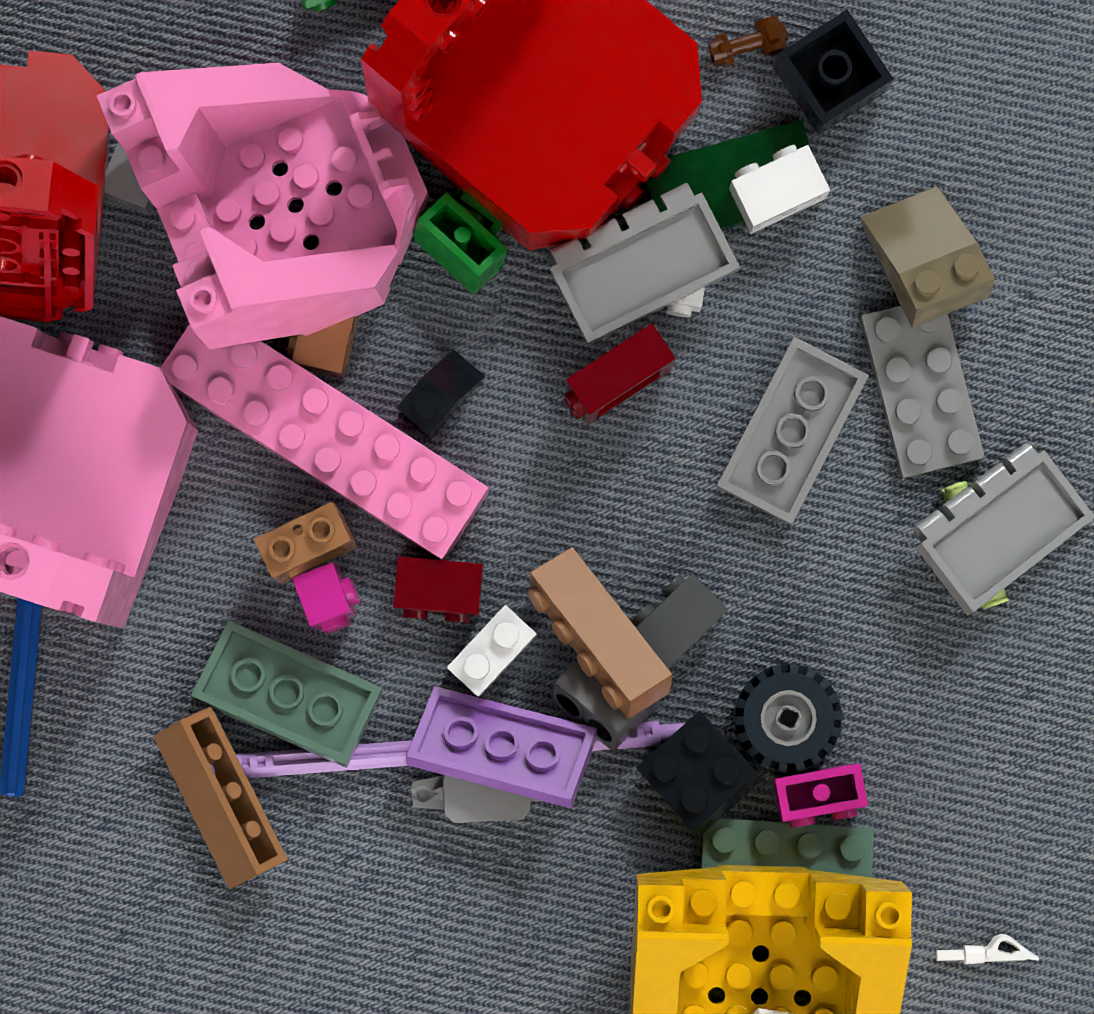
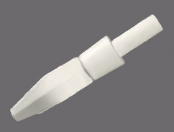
(979, 954)

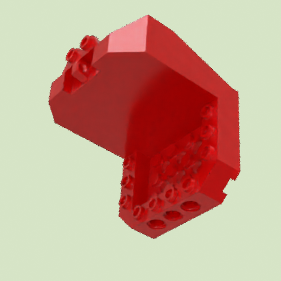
(538, 103)
(50, 186)

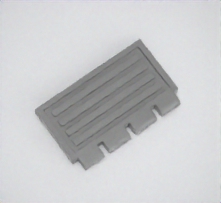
(642, 267)
(996, 538)

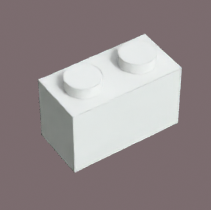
(778, 187)
(492, 651)

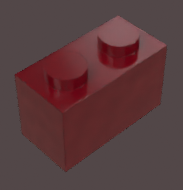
(438, 588)

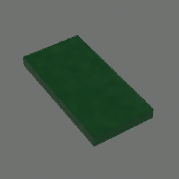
(713, 168)

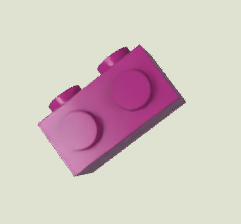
(327, 597)
(820, 792)

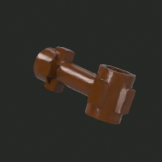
(769, 36)

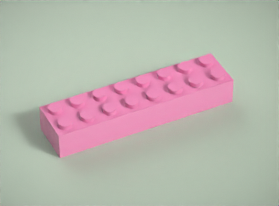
(329, 439)

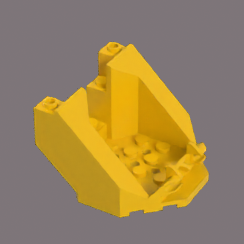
(823, 933)

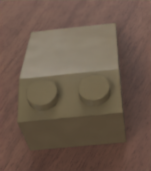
(928, 256)

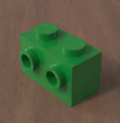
(460, 243)

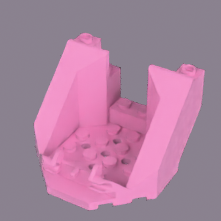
(207, 161)

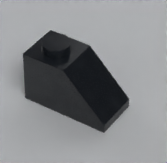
(440, 393)

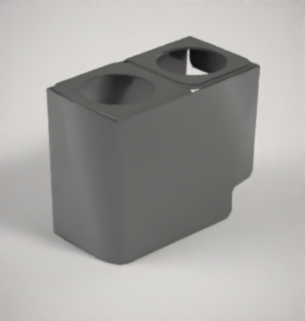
(584, 703)

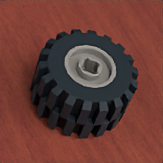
(788, 717)

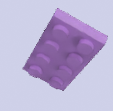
(502, 747)

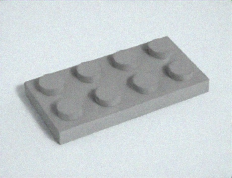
(922, 392)
(792, 431)

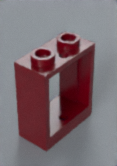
(618, 375)

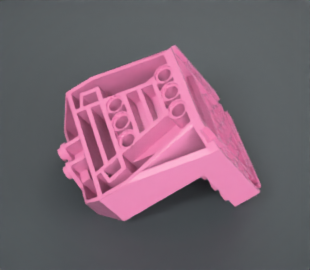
(84, 470)

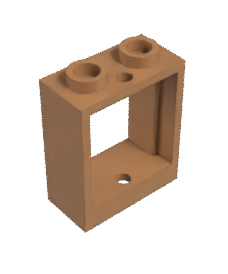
(318, 540)

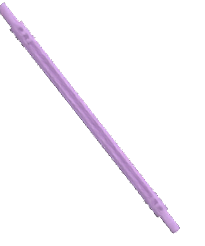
(394, 754)

